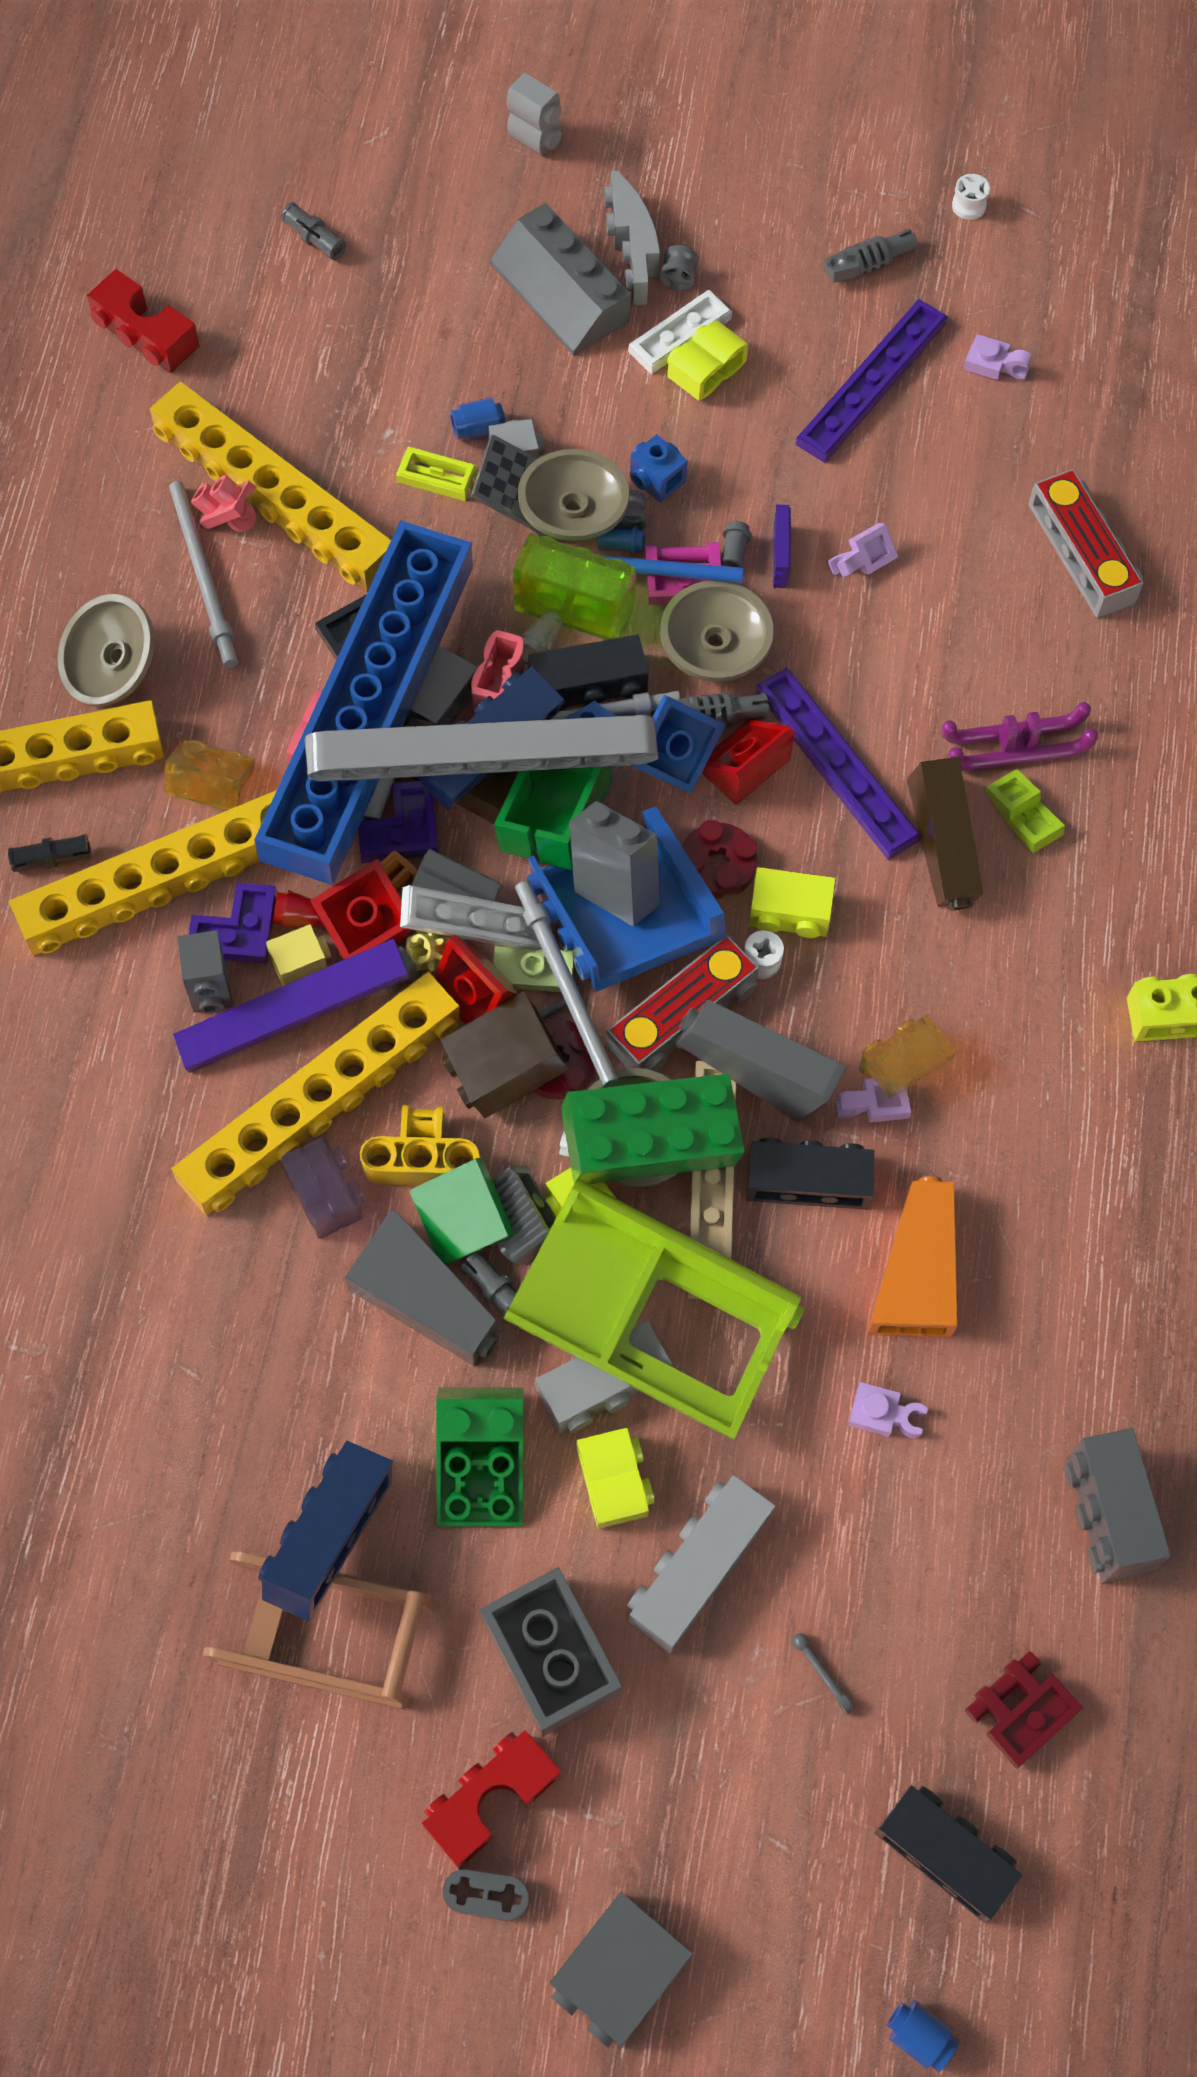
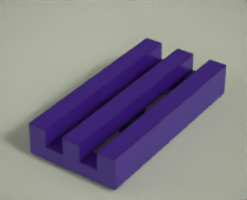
(781, 546)

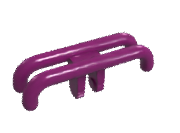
(1020, 739)

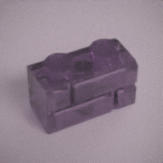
(322, 1187)

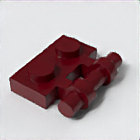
(1034, 1719)

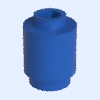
(474, 418)
(922, 2035)

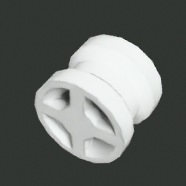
(971, 196)
(768, 963)

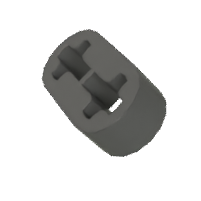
(488, 1883)

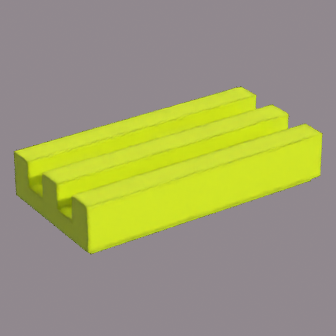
(433, 478)

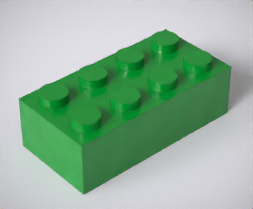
(652, 1129)

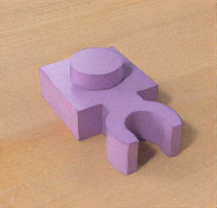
(878, 1411)

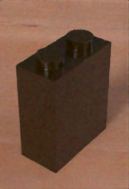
(502, 1056)

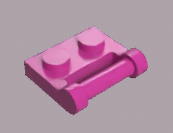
(664, 588)

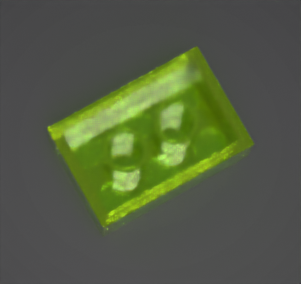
(576, 585)

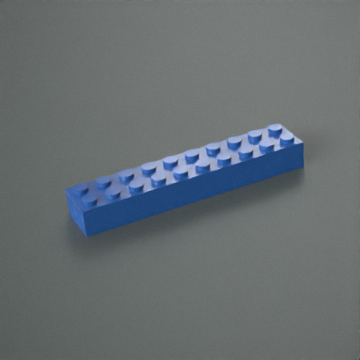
(368, 688)

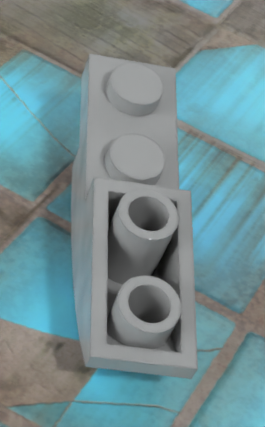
(633, 234)

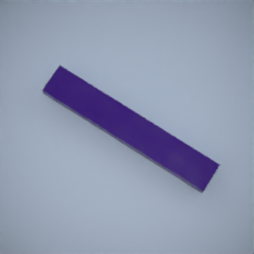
(871, 381)
(838, 764)
(291, 1005)

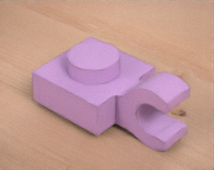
(991, 357)
(869, 552)
(874, 1102)

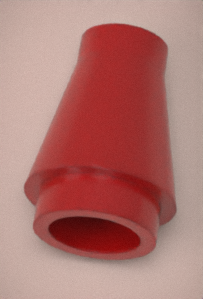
(295, 911)

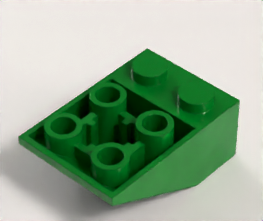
(479, 1456)

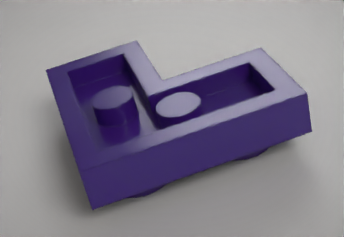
(409, 833)
(248, 928)

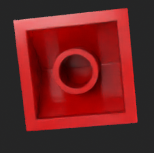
(749, 758)
(362, 911)
(472, 979)

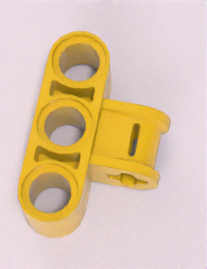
(419, 1136)

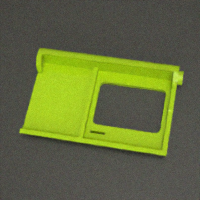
(598, 1277)

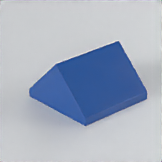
(683, 743)

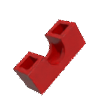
(162, 339)
(517, 1767)

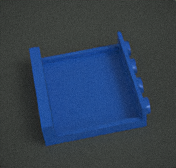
(610, 948)

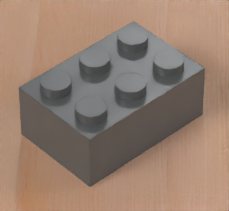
(1116, 1506)
(550, 1651)

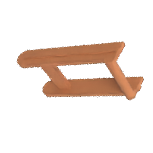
(267, 1622)

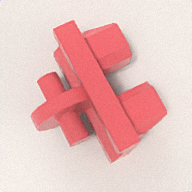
(226, 504)

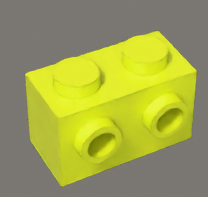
(1163, 1008)

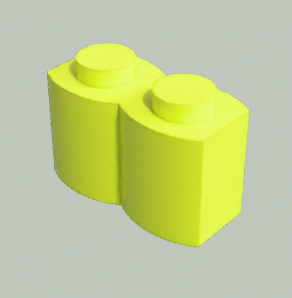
(707, 359)
(614, 1478)

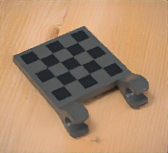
(500, 477)

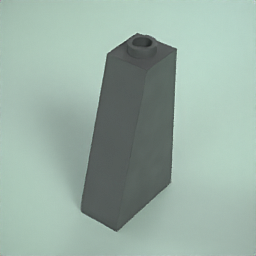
(760, 1059)
(419, 1290)

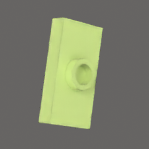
(529, 968)

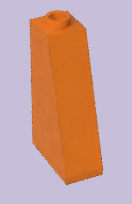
(920, 1273)

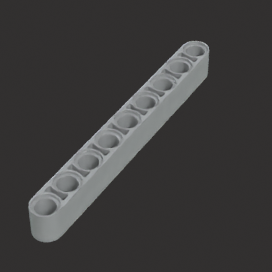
(480, 748)

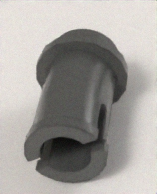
(736, 538)

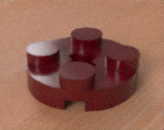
(726, 840)
(580, 1064)

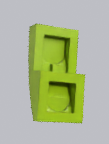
(1022, 810)

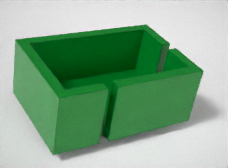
(541, 817)

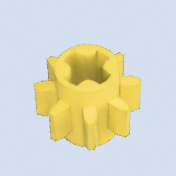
(426, 949)

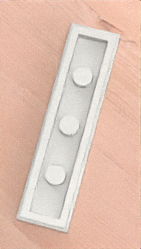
(466, 917)

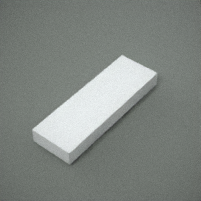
(656, 345)

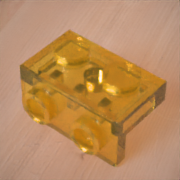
(207, 774)
(906, 1056)

